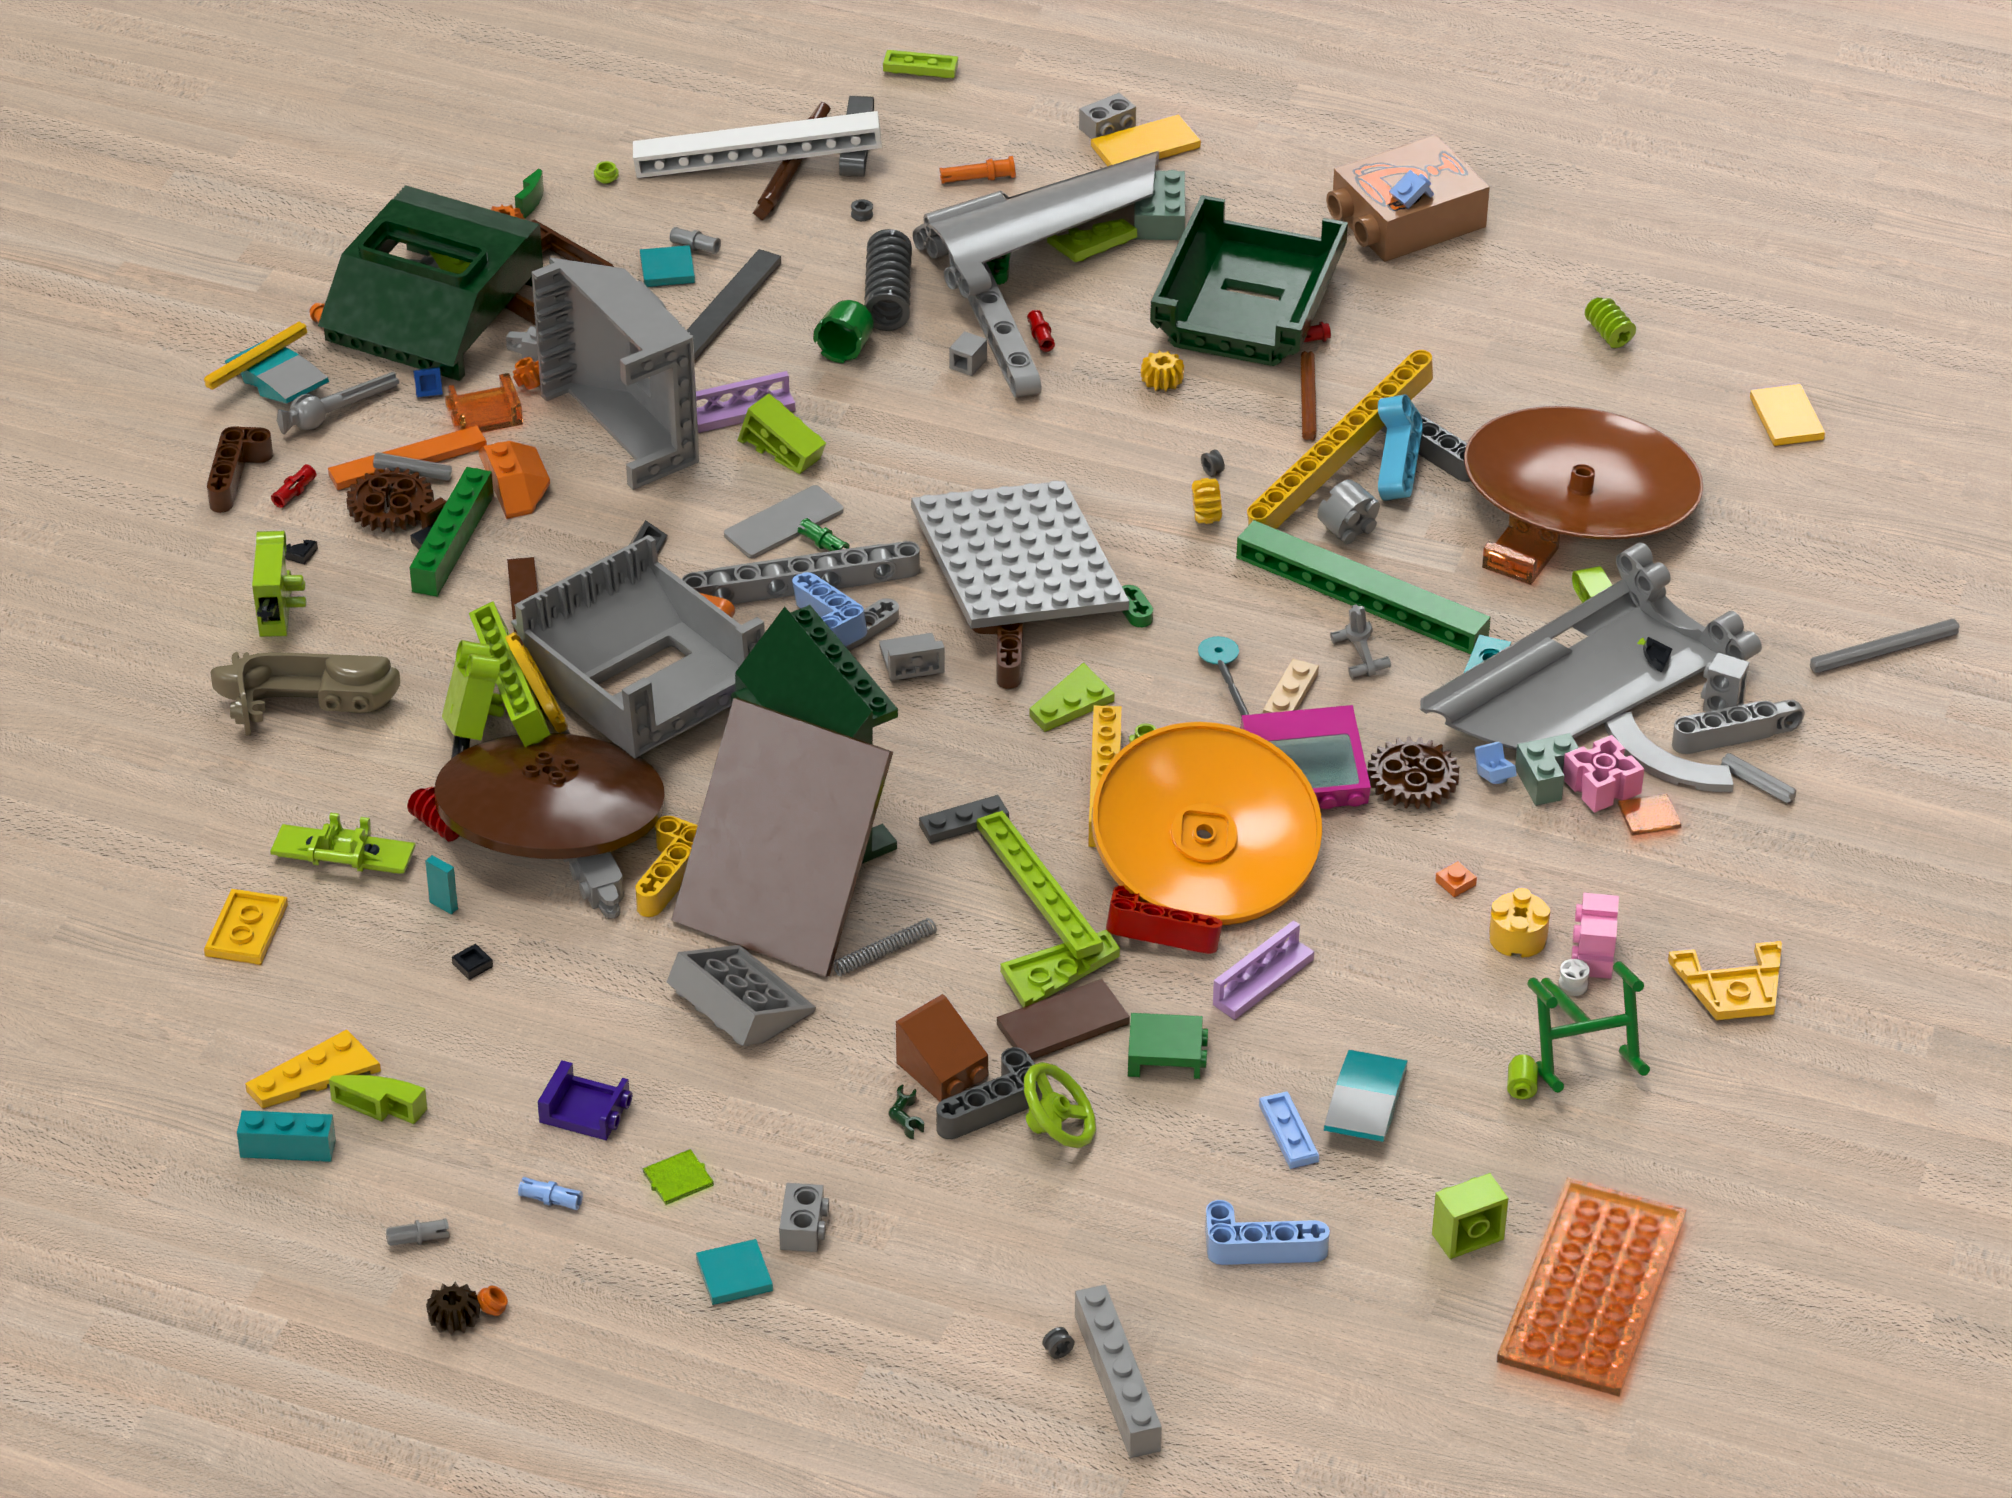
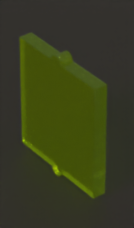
(678, 1177)

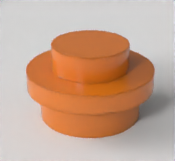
(492, 1300)

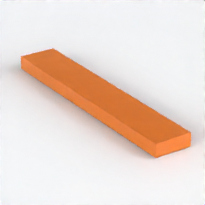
(429, 450)

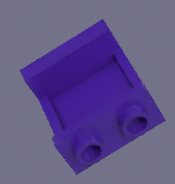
(583, 1103)

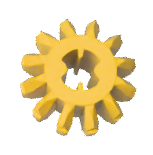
(1162, 370)
(1206, 500)

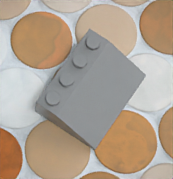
(738, 993)

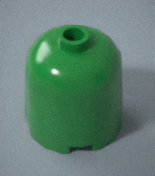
(844, 331)

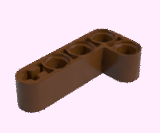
(233, 450)
(1008, 653)

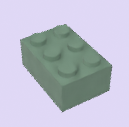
(1164, 212)

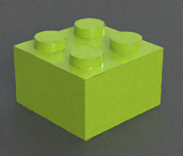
(1469, 1215)

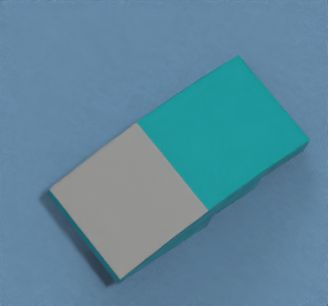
(282, 375)
(1365, 1095)

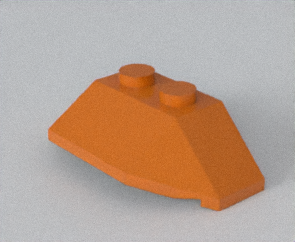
(516, 476)

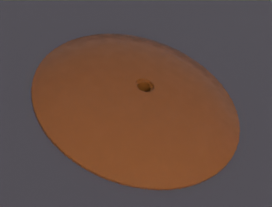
(1583, 472)

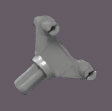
(1358, 632)

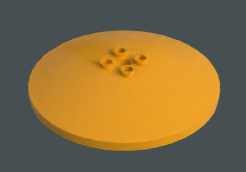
(1215, 781)

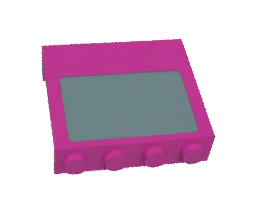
(1323, 746)

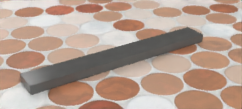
(732, 299)

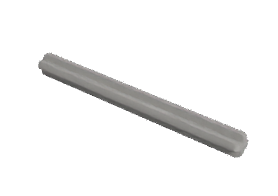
(1884, 645)

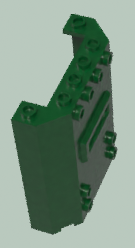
(1226, 254)

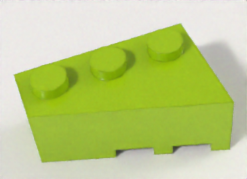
(781, 434)

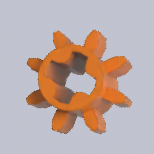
(527, 373)

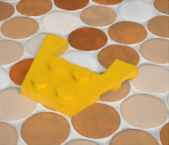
(1733, 991)

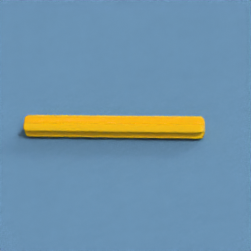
(255, 355)

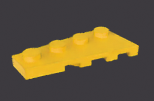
(312, 1070)

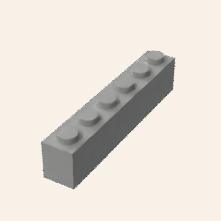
(1118, 1371)

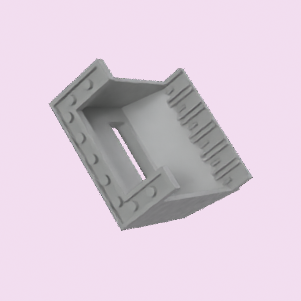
(600, 343)
(618, 617)

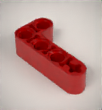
(1161, 924)

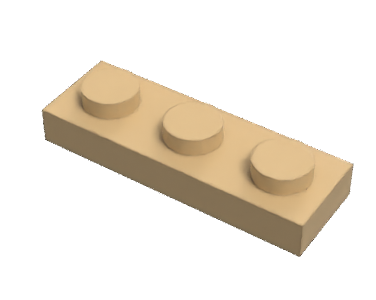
(1292, 687)

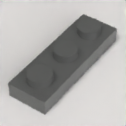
(959, 819)

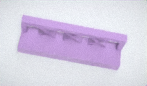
(732, 412)
(1263, 973)

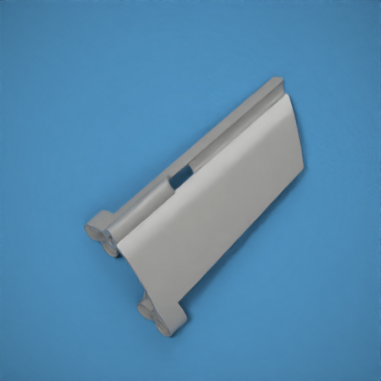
(1001, 224)
(1555, 690)

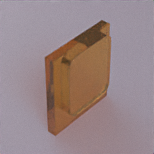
(1649, 814)

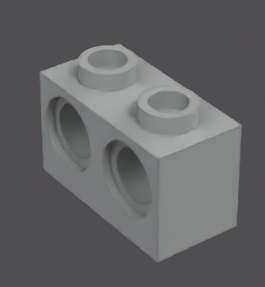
(1107, 116)
(1725, 682)
(802, 1217)

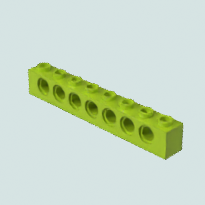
(511, 681)

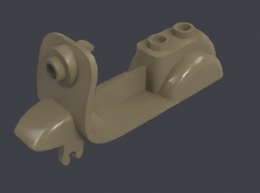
(338, 682)

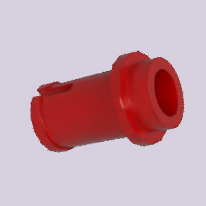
(1318, 332)

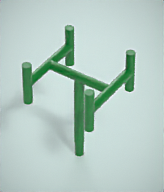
(1551, 994)

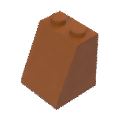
(940, 1049)

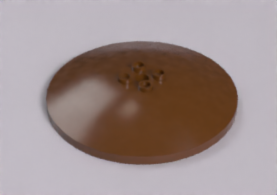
(549, 798)

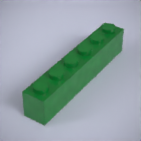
(451, 531)

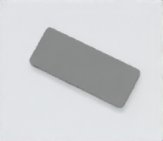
(781, 521)

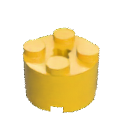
(1519, 923)

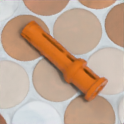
(989, 170)

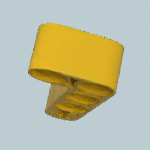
(666, 874)

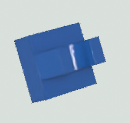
(428, 382)

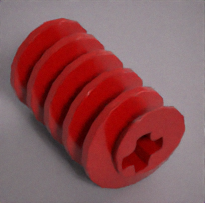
(422, 806)

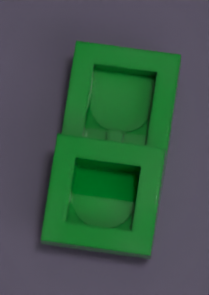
(531, 194)

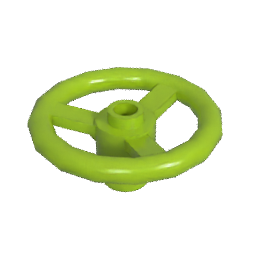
(1055, 1108)

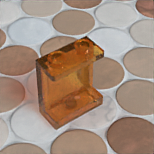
(487, 408)
(1521, 551)

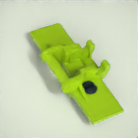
(343, 846)

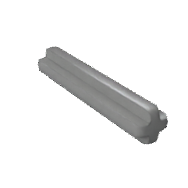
(424, 468)
(1759, 778)

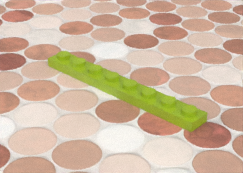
(1040, 885)

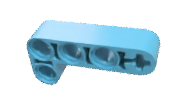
(1400, 447)

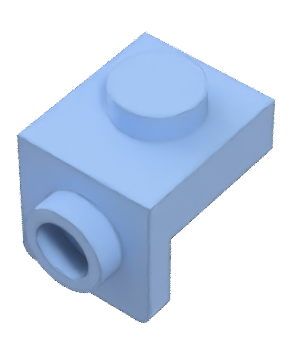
(1411, 188)
(1492, 764)

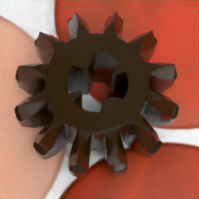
(453, 1308)

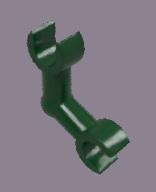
(897, 1114)

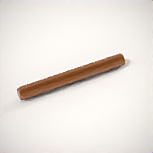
(1308, 395)

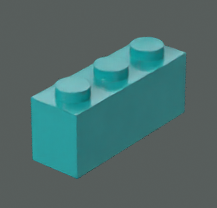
(286, 1136)

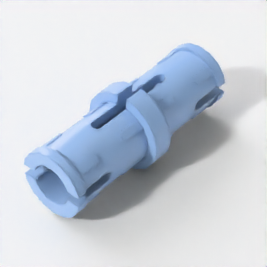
(550, 1193)

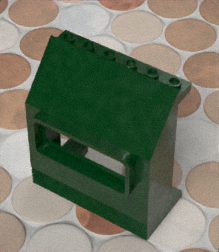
(418, 310)
(813, 677)

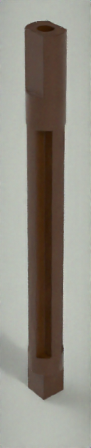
(783, 174)

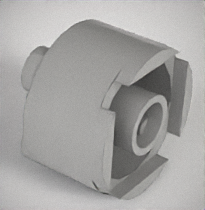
(1349, 511)

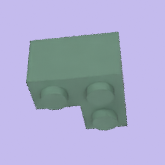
(1541, 766)

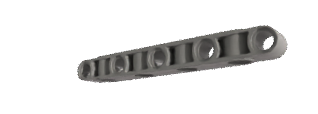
(1006, 341)
(838, 568)

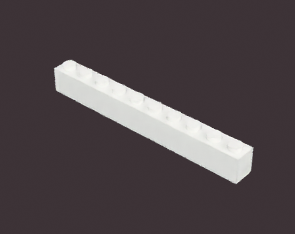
(757, 144)

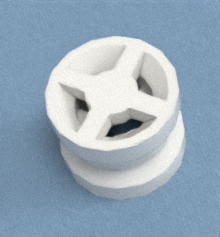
(1574, 977)

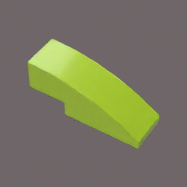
(379, 1096)

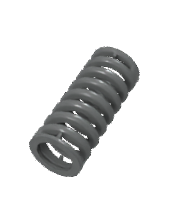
(888, 279)

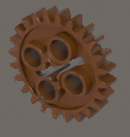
(372, 496)
(1413, 772)

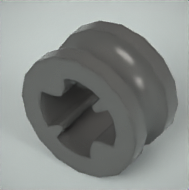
(861, 210)
(1212, 462)
(1058, 1342)

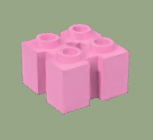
(1603, 773)
(1596, 933)

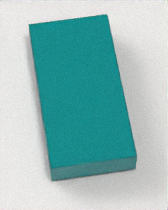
(441, 884)

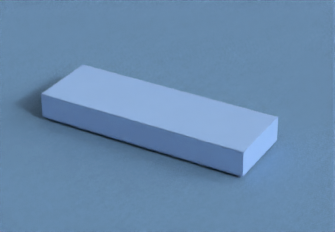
(1288, 1130)

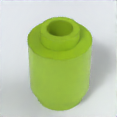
(1522, 1077)

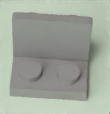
(913, 656)

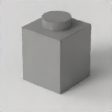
(968, 353)

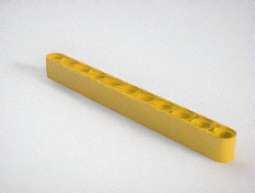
(1339, 443)

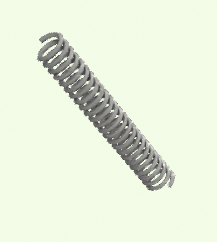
(886, 942)

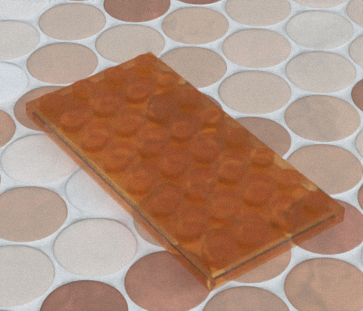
(1592, 1286)

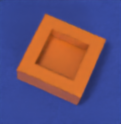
(1456, 879)

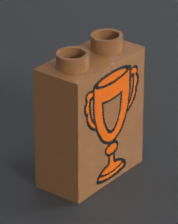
(1389, 227)

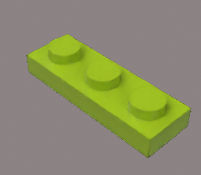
(920, 64)

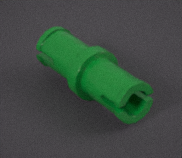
(821, 536)

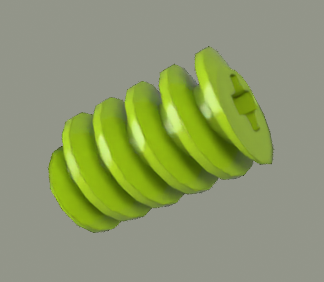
(1610, 321)

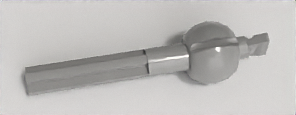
(310, 411)

